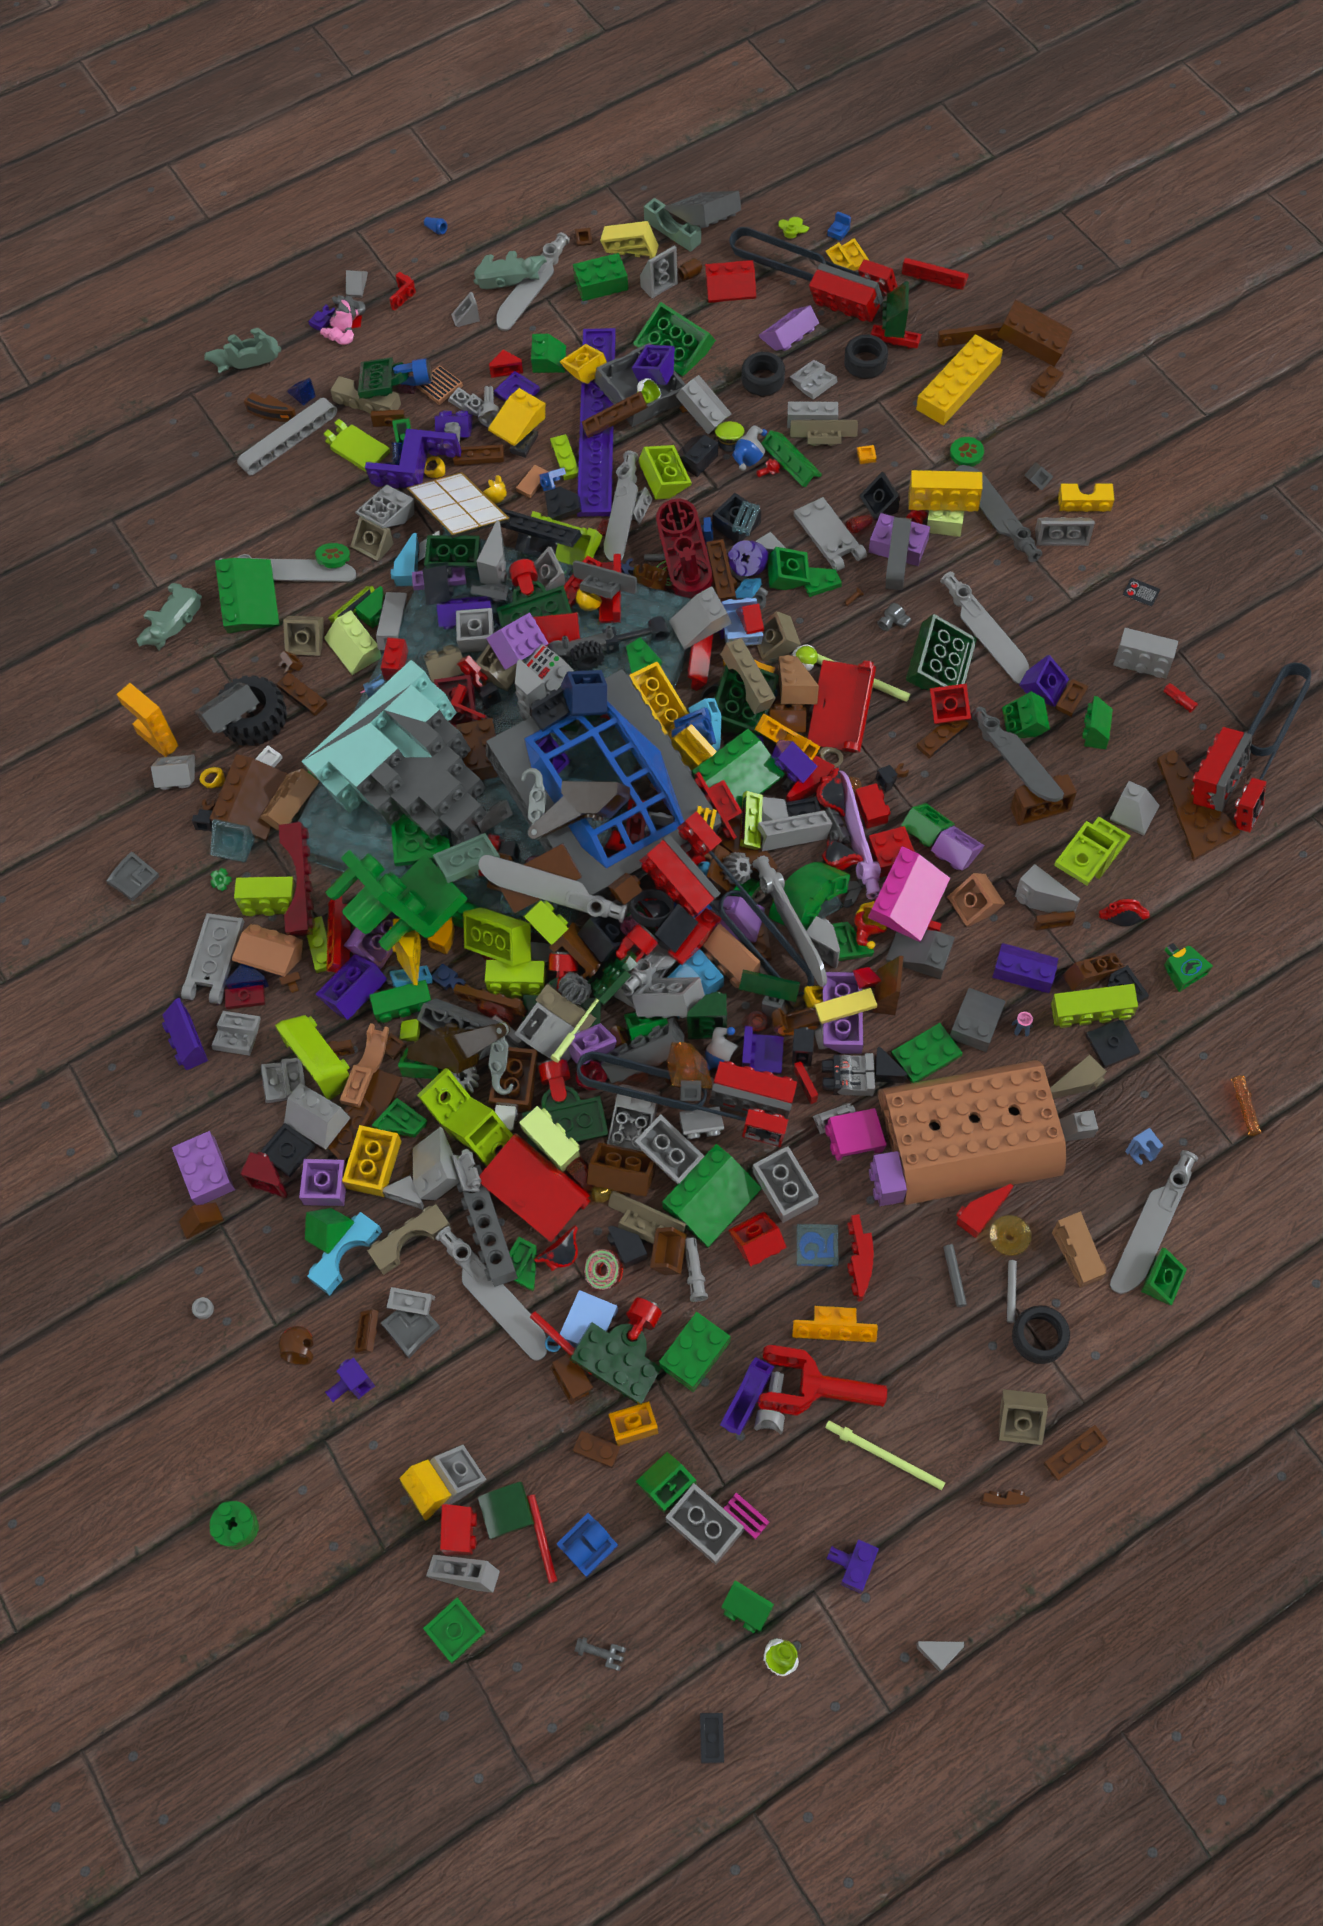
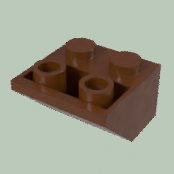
(790, 715)

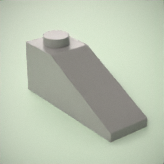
(464, 1572)

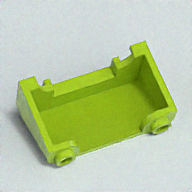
(585, 546)

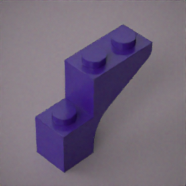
(747, 1396)

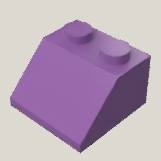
(956, 848)
(592, 1039)

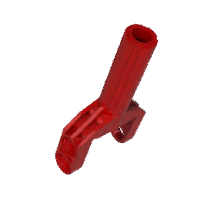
(814, 1384)

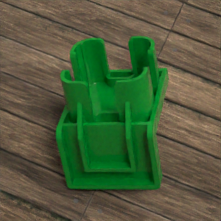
(419, 898)

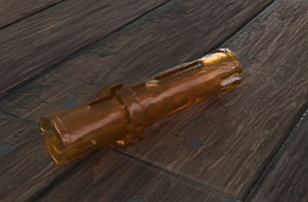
(1244, 1098)

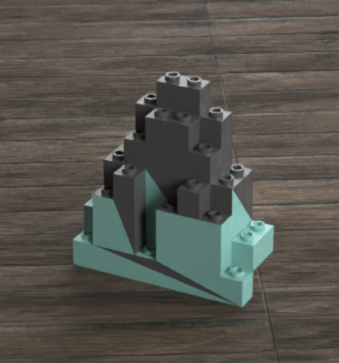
(402, 758)

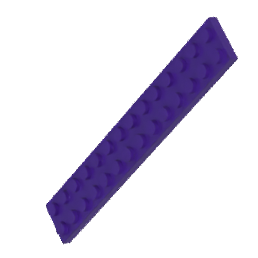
(597, 451)

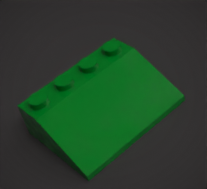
(672, 329)
(247, 594)
(743, 767)
(711, 1195)

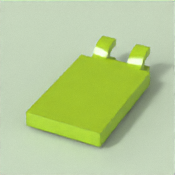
(356, 445)

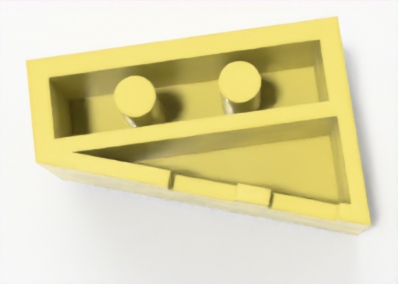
(630, 238)

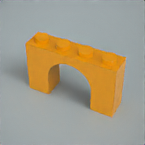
(151, 722)

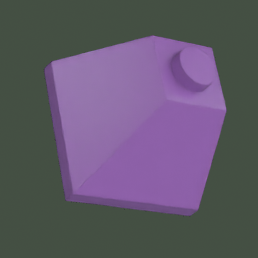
(742, 916)

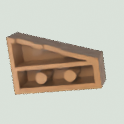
(795, 682)
(289, 798)
(1079, 1249)

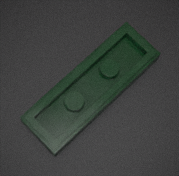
(769, 985)

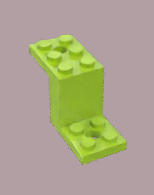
(1092, 850)
(465, 1117)

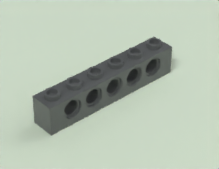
(503, 1271)

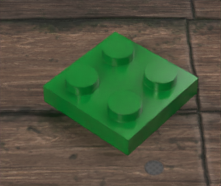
(454, 1630)

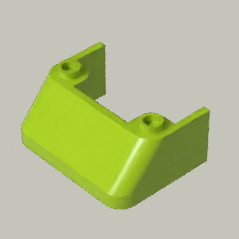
(315, 1054)

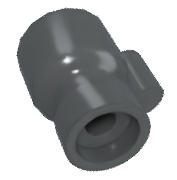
(893, 614)

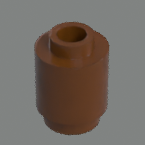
(690, 269)

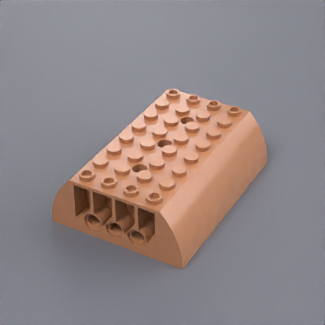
(971, 1155)

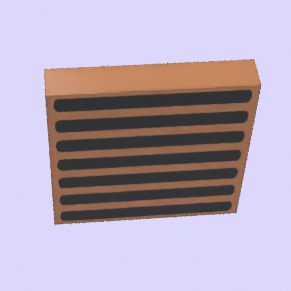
(442, 385)

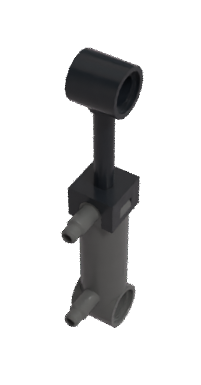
(610, 640)

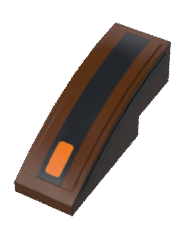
(269, 408)

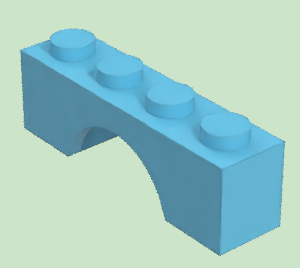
(326, 1272)

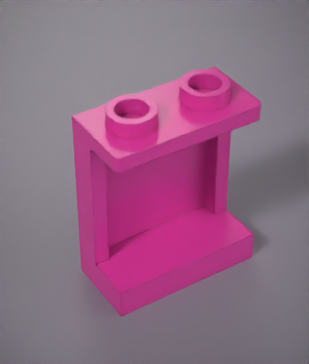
(855, 1133)

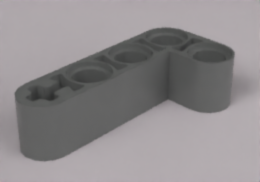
(898, 553)

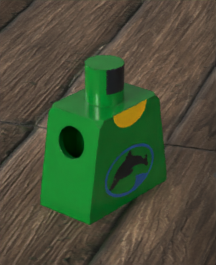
(1185, 966)

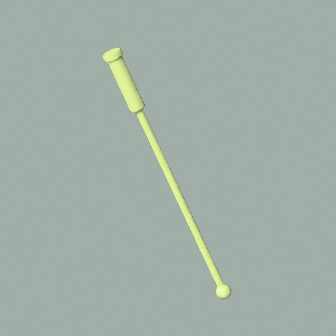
(570, 1037)

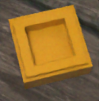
(866, 454)

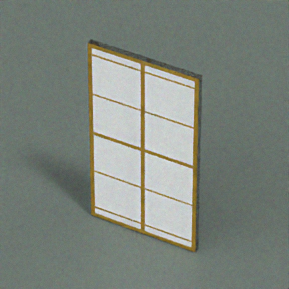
(457, 504)

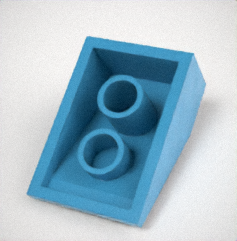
(702, 967)

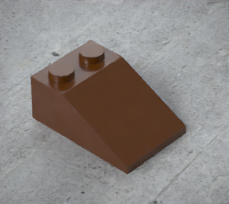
(888, 990)

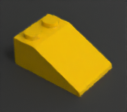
(518, 417)
(409, 953)

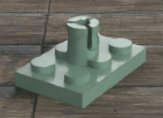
(464, 858)

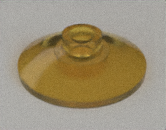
(1011, 1226)

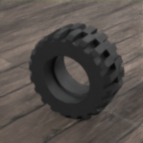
(267, 722)

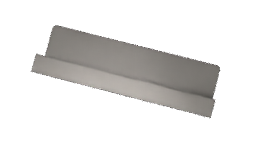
(390, 618)
(794, 830)

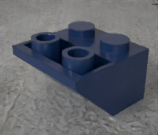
(585, 692)

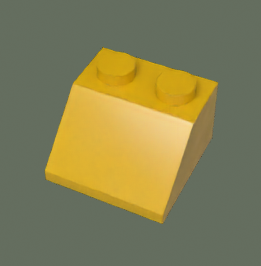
(425, 1488)

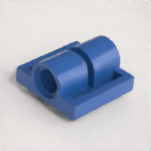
(700, 720)
(587, 1544)

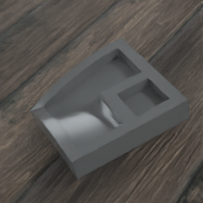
(496, 591)
(132, 876)
(409, 1330)

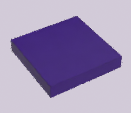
(514, 382)

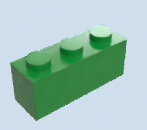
(399, 1001)

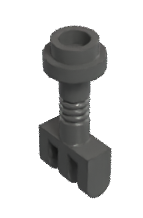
(583, 1646)

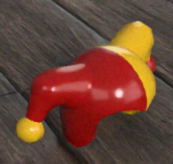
(866, 926)

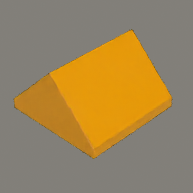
(633, 1423)

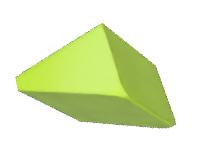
(410, 1030)

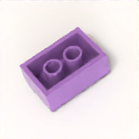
(881, 539)
(516, 640)
(203, 1168)

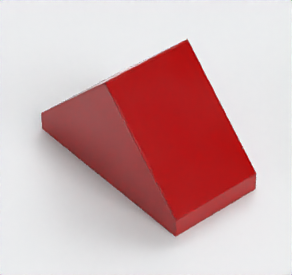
(505, 364)
(751, 618)

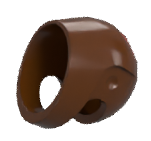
(296, 1341)

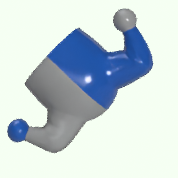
(748, 448)
(719, 1048)

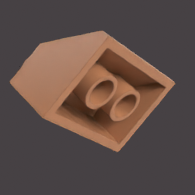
(268, 950)
(729, 955)

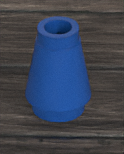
(437, 225)

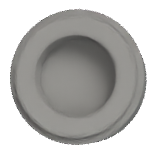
(202, 1308)

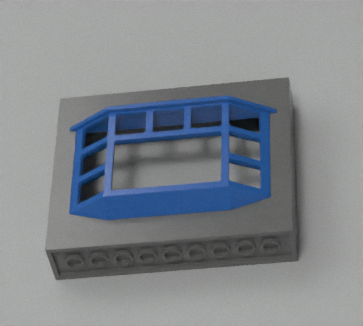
(516, 751)

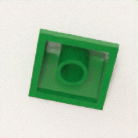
(416, 1069)
(326, 1228)
(1164, 1277)

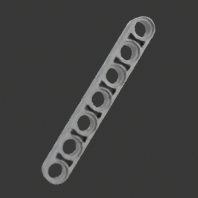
(287, 436)

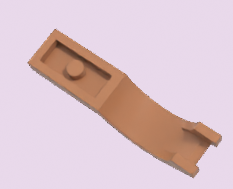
(369, 1064)

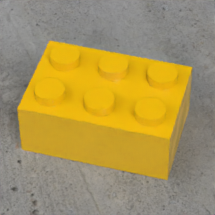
(371, 1160)

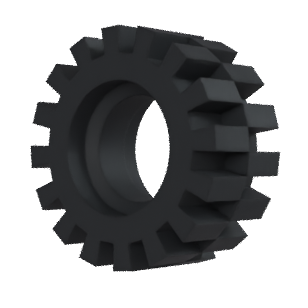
(587, 655)

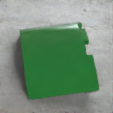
(810, 889)

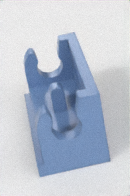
(1146, 1144)

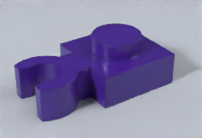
(321, 319)

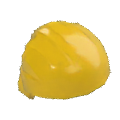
(497, 491)
(587, 601)

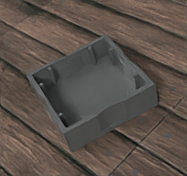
(619, 382)

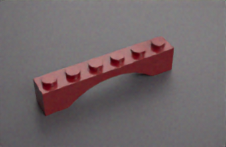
(298, 915)

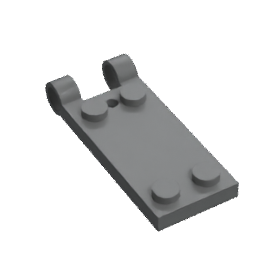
(828, 533)
(213, 956)

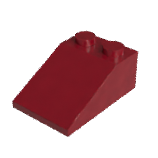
(447, 685)

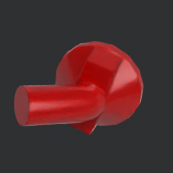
(772, 467)

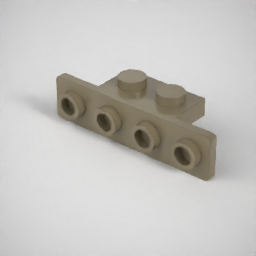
(823, 431)
(641, 1218)

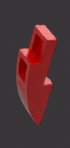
(862, 1263)

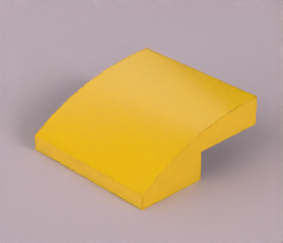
(848, 255)
(692, 747)

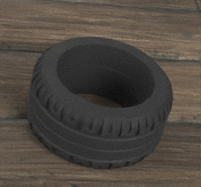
(869, 344)
(762, 361)
(1055, 1319)

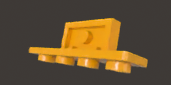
(835, 1324)

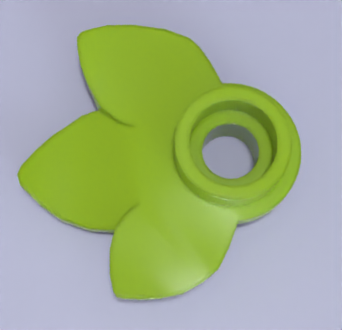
(793, 227)

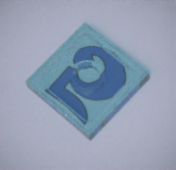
(817, 1245)

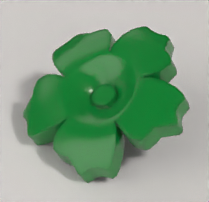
(220, 879)

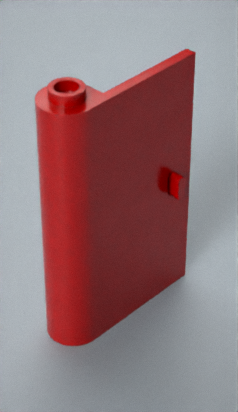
(843, 715)
(533, 1187)

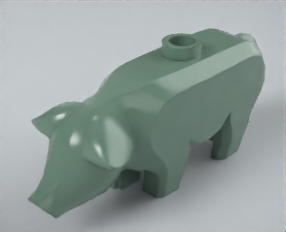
(507, 272)
(245, 353)
(172, 617)

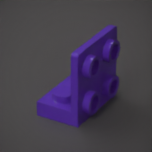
(762, 1052)

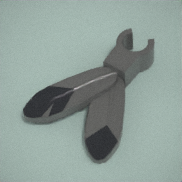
(854, 889)

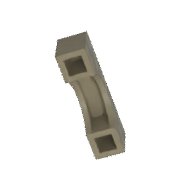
(345, 393)
(758, 692)
(387, 1252)

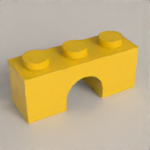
(1073, 500)

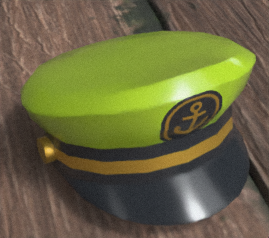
(728, 434)

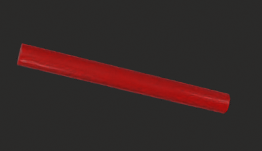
(552, 1333)
(547, 1560)

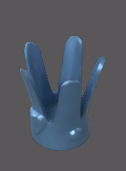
(369, 687)
(1024, 1021)

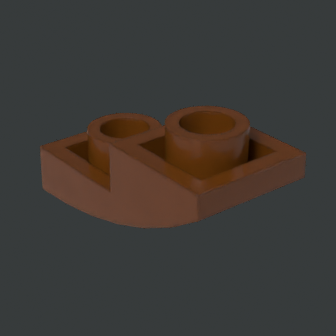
(1012, 1499)

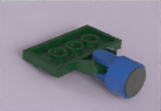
(380, 376)

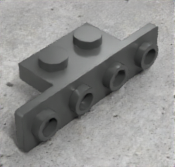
(602, 580)

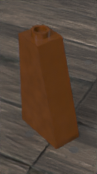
(734, 846)

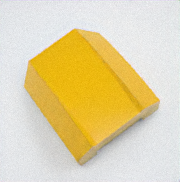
(583, 363)

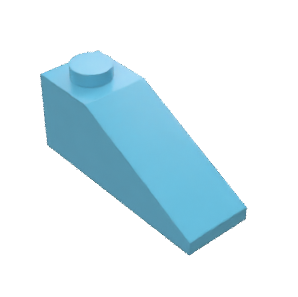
(406, 563)

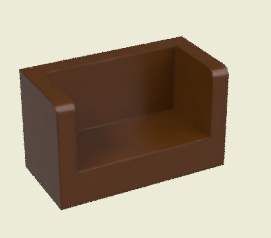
(668, 1251)

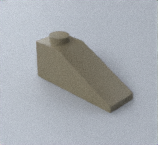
(566, 1010)
(1080, 1079)

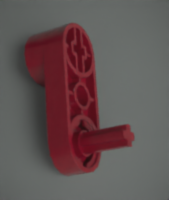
(684, 548)

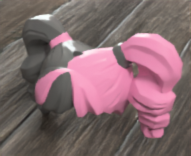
(342, 319)

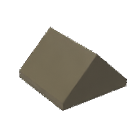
(371, 539)

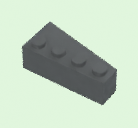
(439, 1013)
(646, 1050)

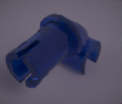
(396, 453)

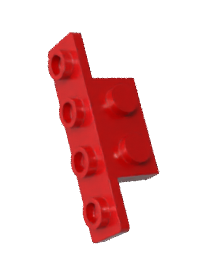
(722, 801)

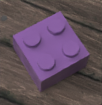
(887, 1178)
(323, 1182)

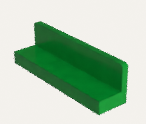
(790, 457)

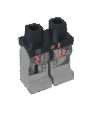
(849, 1075)

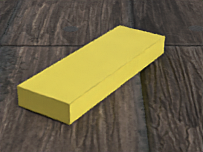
(845, 1006)

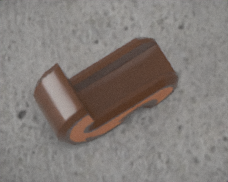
(786, 1023)

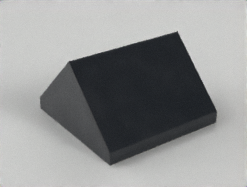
(881, 497)
(675, 929)

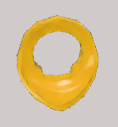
(439, 471)
(219, 780)

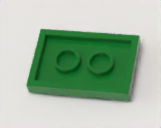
(926, 1053)

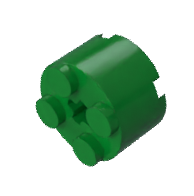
(231, 1513)

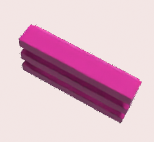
(731, 1503)

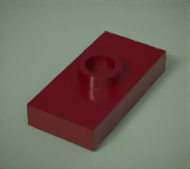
(244, 997)

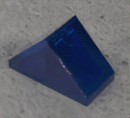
(302, 391)
(245, 977)

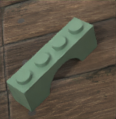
(685, 235)

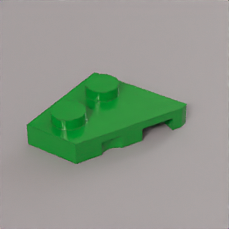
(822, 581)
(640, 655)
(847, 943)
(401, 1120)
(522, 1257)

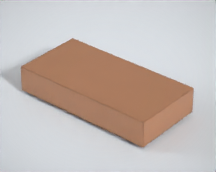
(531, 482)

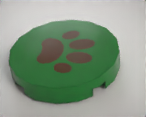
(967, 451)
(332, 555)

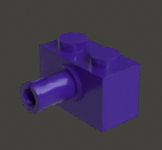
(352, 1379)
(856, 1564)

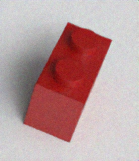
(394, 657)
(872, 806)

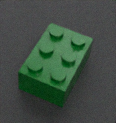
(600, 277)
(694, 1351)

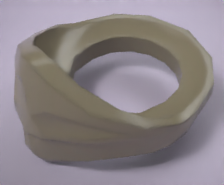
(825, 750)

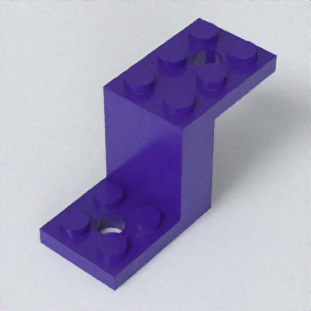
(413, 458)

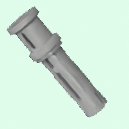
(695, 1279)

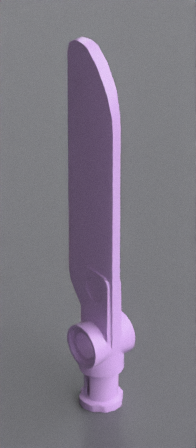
(867, 869)

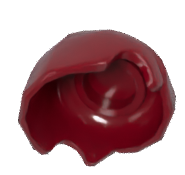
(592, 1071)

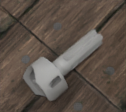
(488, 411)
(770, 1418)

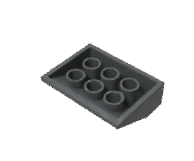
(706, 207)

